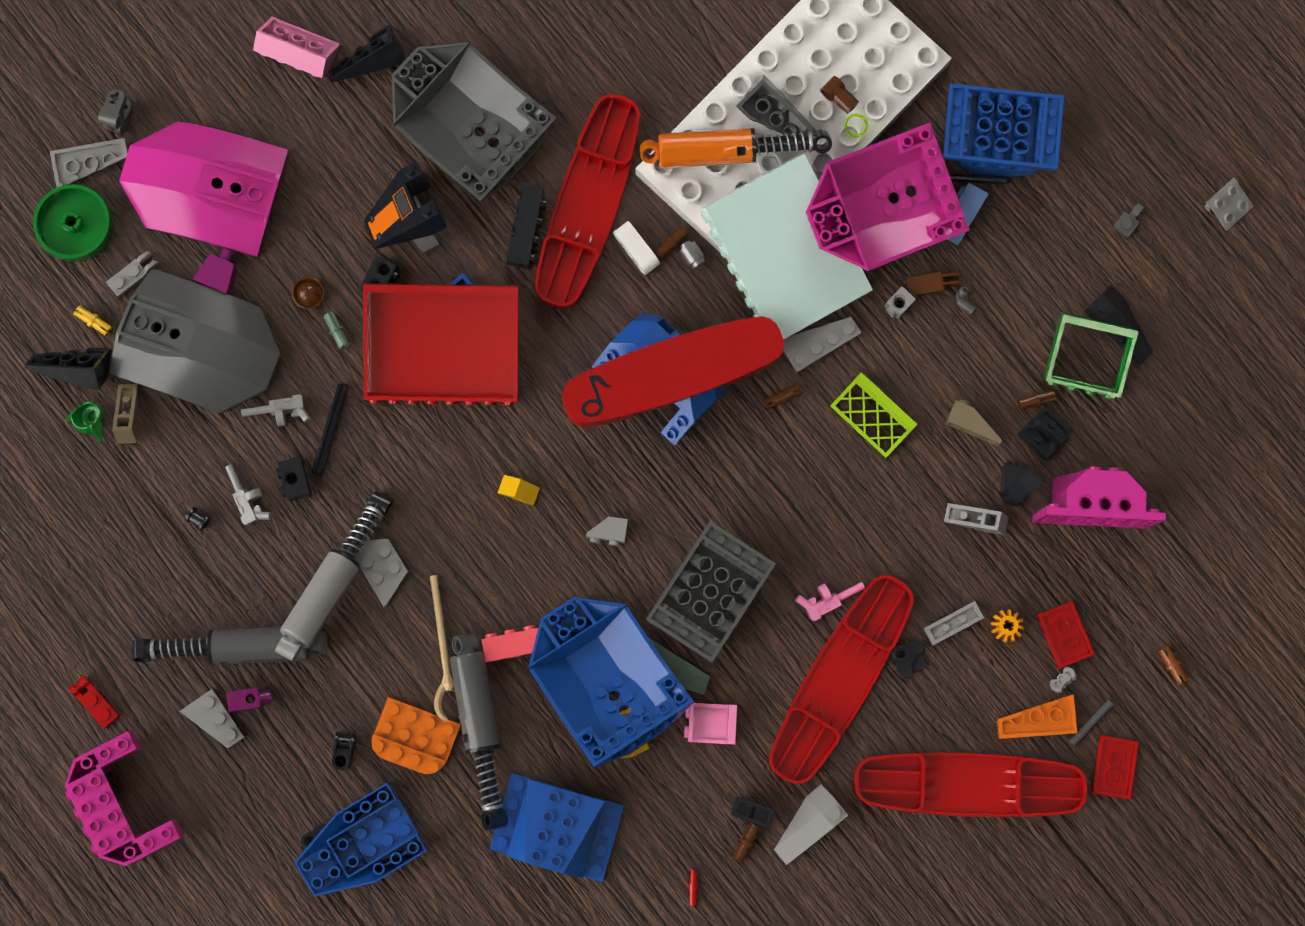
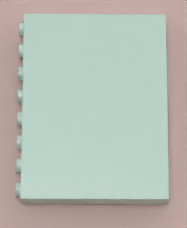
(775, 251)

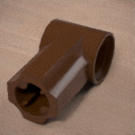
(835, 91)

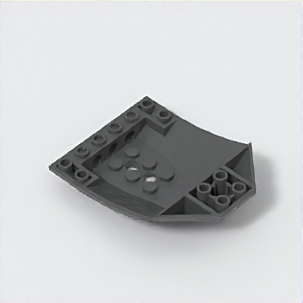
(449, 94)
(221, 350)

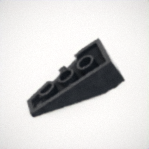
(379, 54)
(1114, 309)
(80, 369)
(1018, 482)

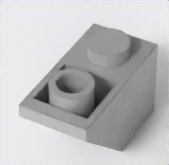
(610, 530)

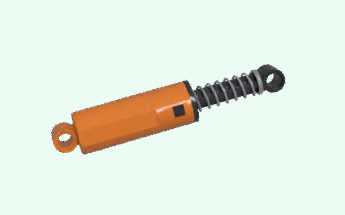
(726, 147)

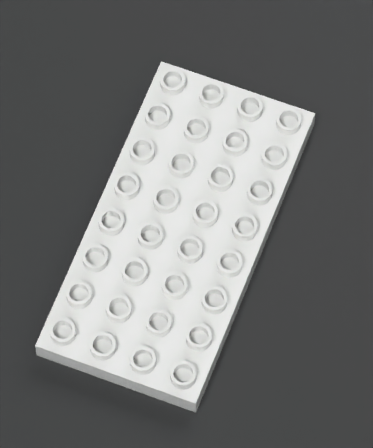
(861, 42)

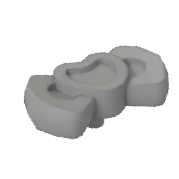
(1063, 680)

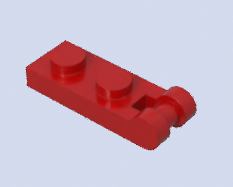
(94, 702)

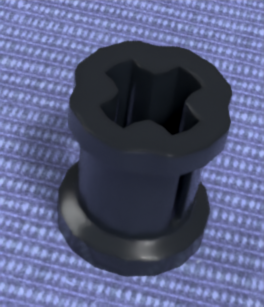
(197, 519)

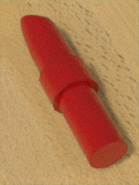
(693, 887)

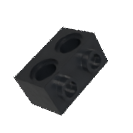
(374, 276)
(752, 812)

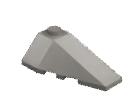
(811, 822)

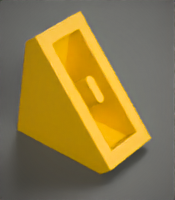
(518, 490)

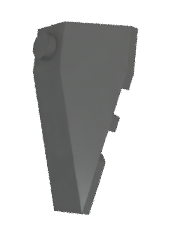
(770, 107)

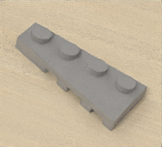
(84, 160)
(816, 343)

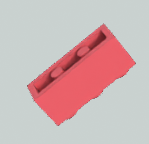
(509, 645)

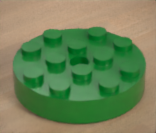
(91, 228)

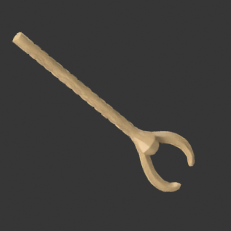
(447, 682)

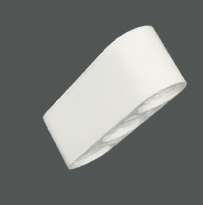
(636, 248)

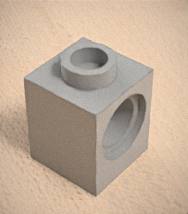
(902, 295)

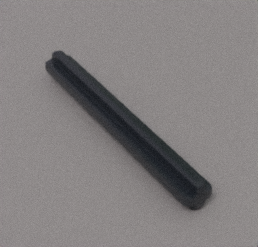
(330, 429)

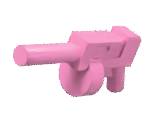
(828, 601)

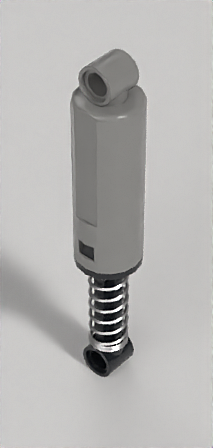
(329, 583)

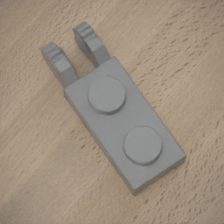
(131, 274)

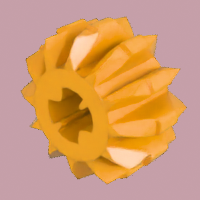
(1009, 619)

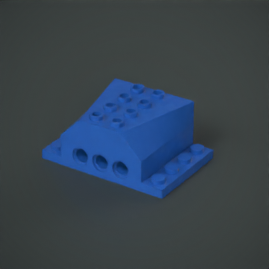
(1002, 130)
(557, 828)

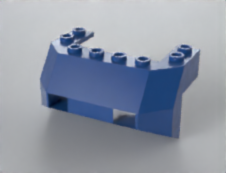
(648, 330)

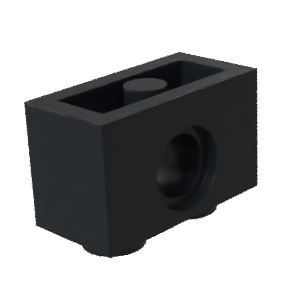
(290, 467)

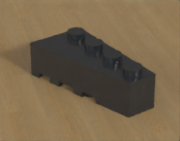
(525, 226)

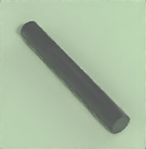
(1091, 722)

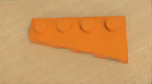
(1046, 719)

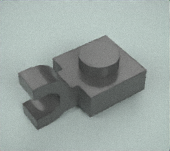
(1127, 223)

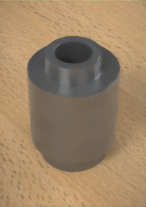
(692, 254)

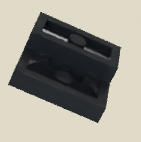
(1045, 433)

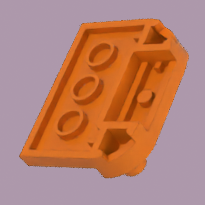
(413, 737)

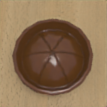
(308, 292)

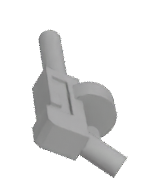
(280, 409)
(244, 500)

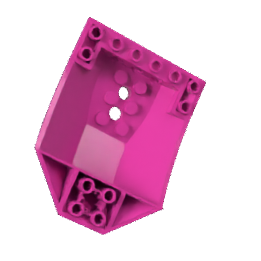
(172, 188)
(853, 209)

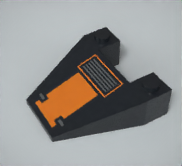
(396, 214)

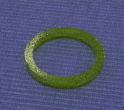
(856, 135)

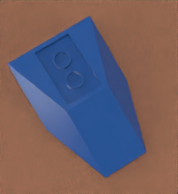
(361, 844)

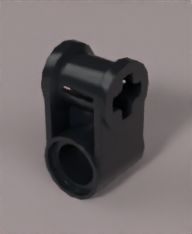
(343, 749)

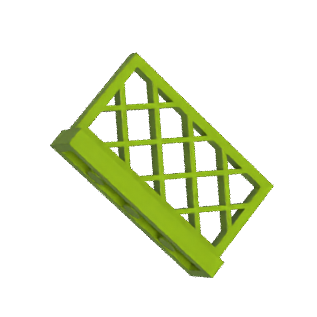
(885, 402)

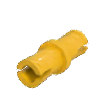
(92, 320)

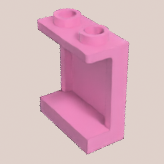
(711, 723)

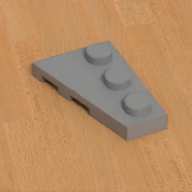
(214, 718)

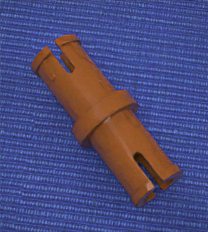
(1173, 664)

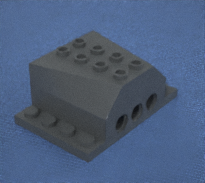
(710, 591)

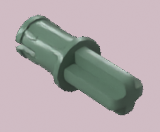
(336, 330)

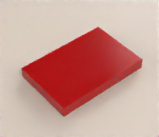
(1065, 634)
(1115, 767)

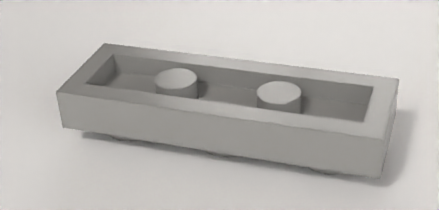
(953, 623)

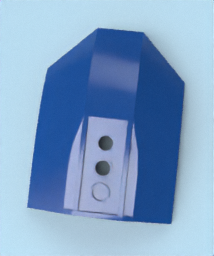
(600, 649)

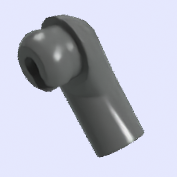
(962, 300)

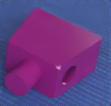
(217, 272)
(237, 699)

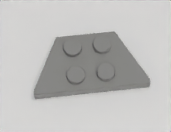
(382, 568)

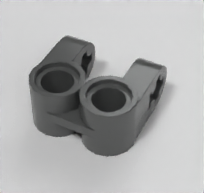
(113, 114)

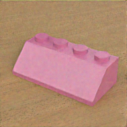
(296, 47)

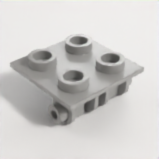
(1229, 204)

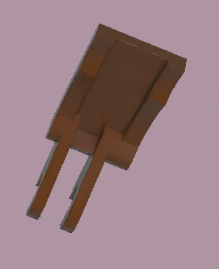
(931, 283)

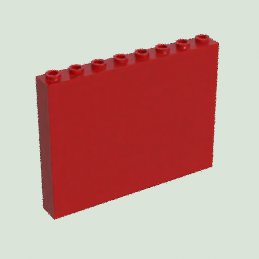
(441, 343)

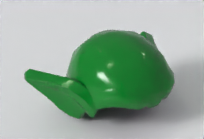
(88, 419)

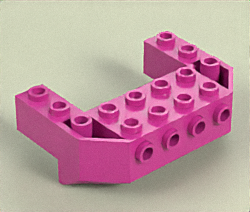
(101, 811)

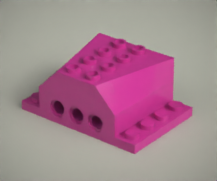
(1098, 499)

